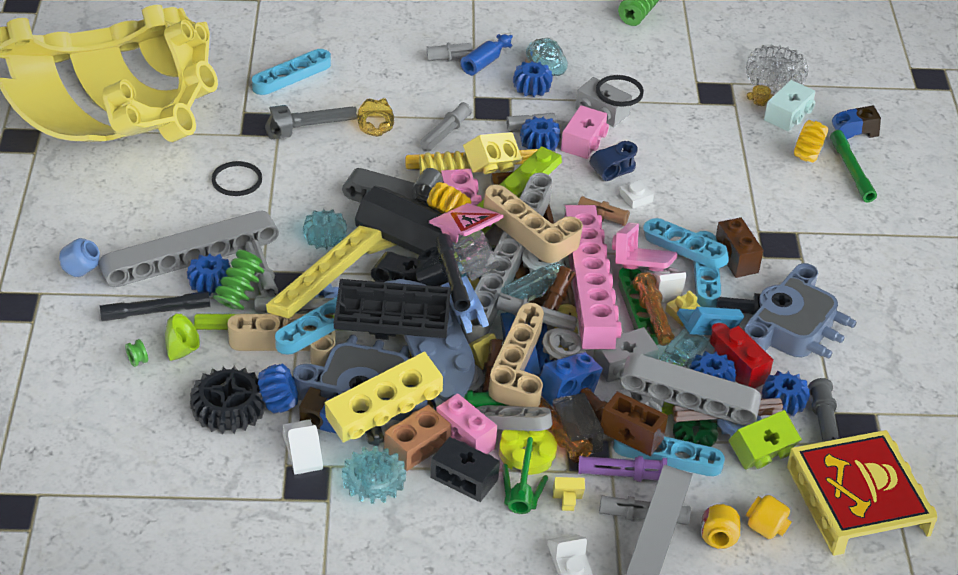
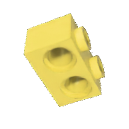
(492, 153)

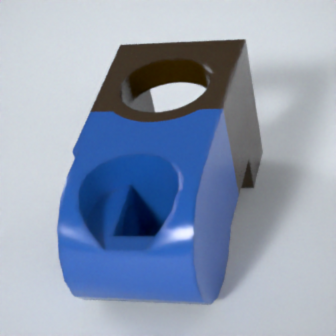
(858, 122)
(313, 408)

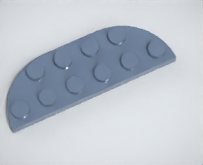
(449, 354)

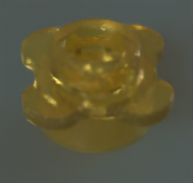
(760, 95)

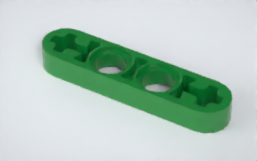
(632, 304)

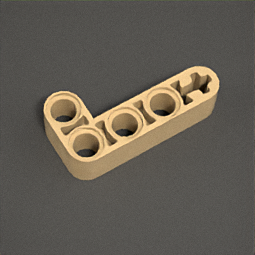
(530, 229)
(258, 333)
(513, 360)

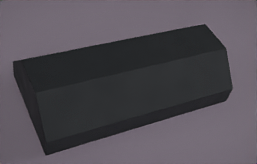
(398, 219)
(392, 308)

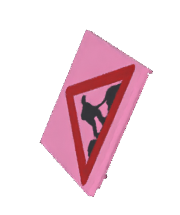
(465, 220)

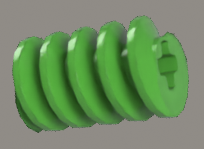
(634, 11)
(238, 280)

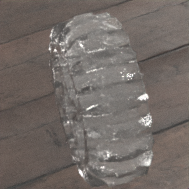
(776, 67)

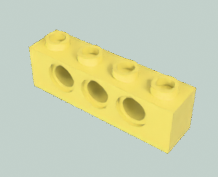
(391, 384)

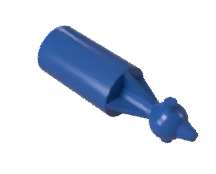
(485, 54)

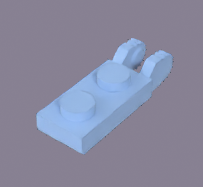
(475, 311)

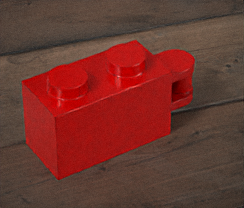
(749, 359)

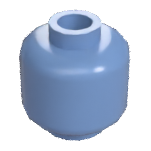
(79, 257)

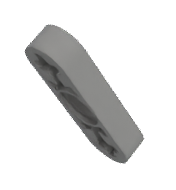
(518, 417)

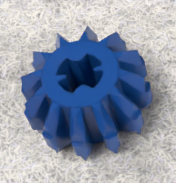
(532, 78)
(540, 133)
(207, 272)
(714, 365)
(278, 388)
(789, 388)

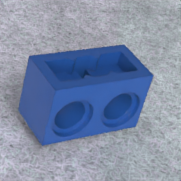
(569, 376)

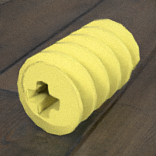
(446, 163)

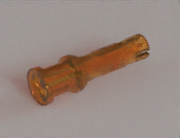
(652, 298)
(575, 448)

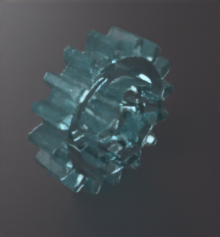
(376, 474)

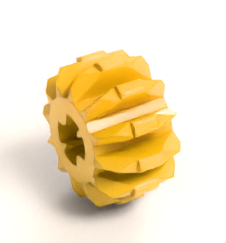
(810, 141)
(446, 198)

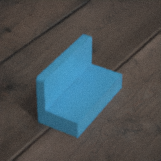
(703, 318)

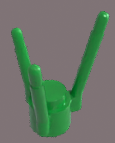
(521, 497)

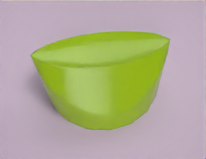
(180, 337)

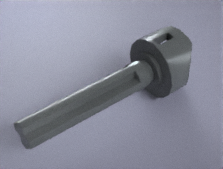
(284, 122)

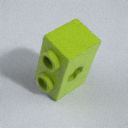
(764, 440)

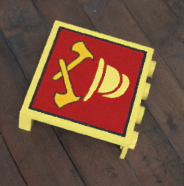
(859, 488)

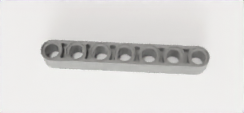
(178, 250)

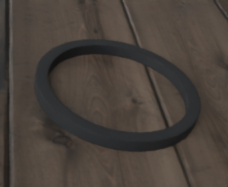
(617, 103)
(232, 164)

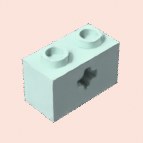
(790, 105)

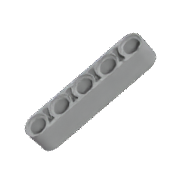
(691, 389)
(660, 522)

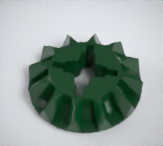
(706, 436)

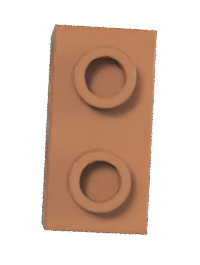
(417, 436)

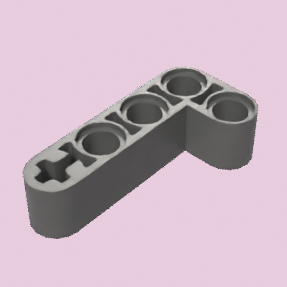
(363, 180)

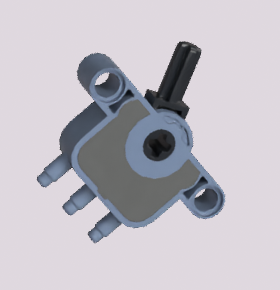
(792, 314)
(349, 367)

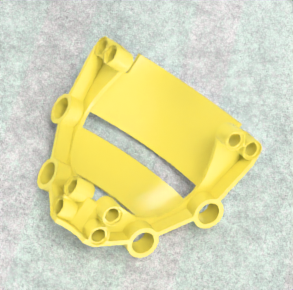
(168, 44)

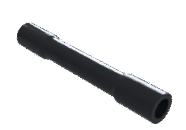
(458, 290)
(124, 310)

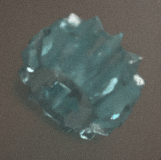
(324, 228)

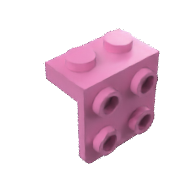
(628, 253)

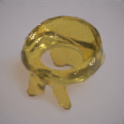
(378, 108)

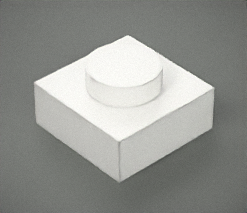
(636, 194)

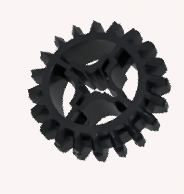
(227, 400)

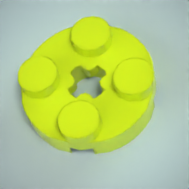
(543, 451)

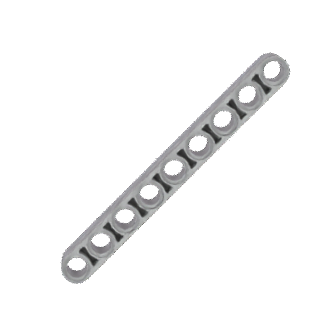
(509, 256)

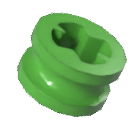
(136, 352)

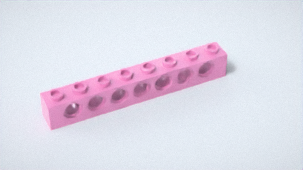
(593, 283)

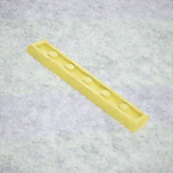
(323, 272)

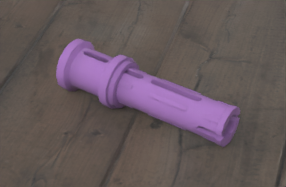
(587, 466)

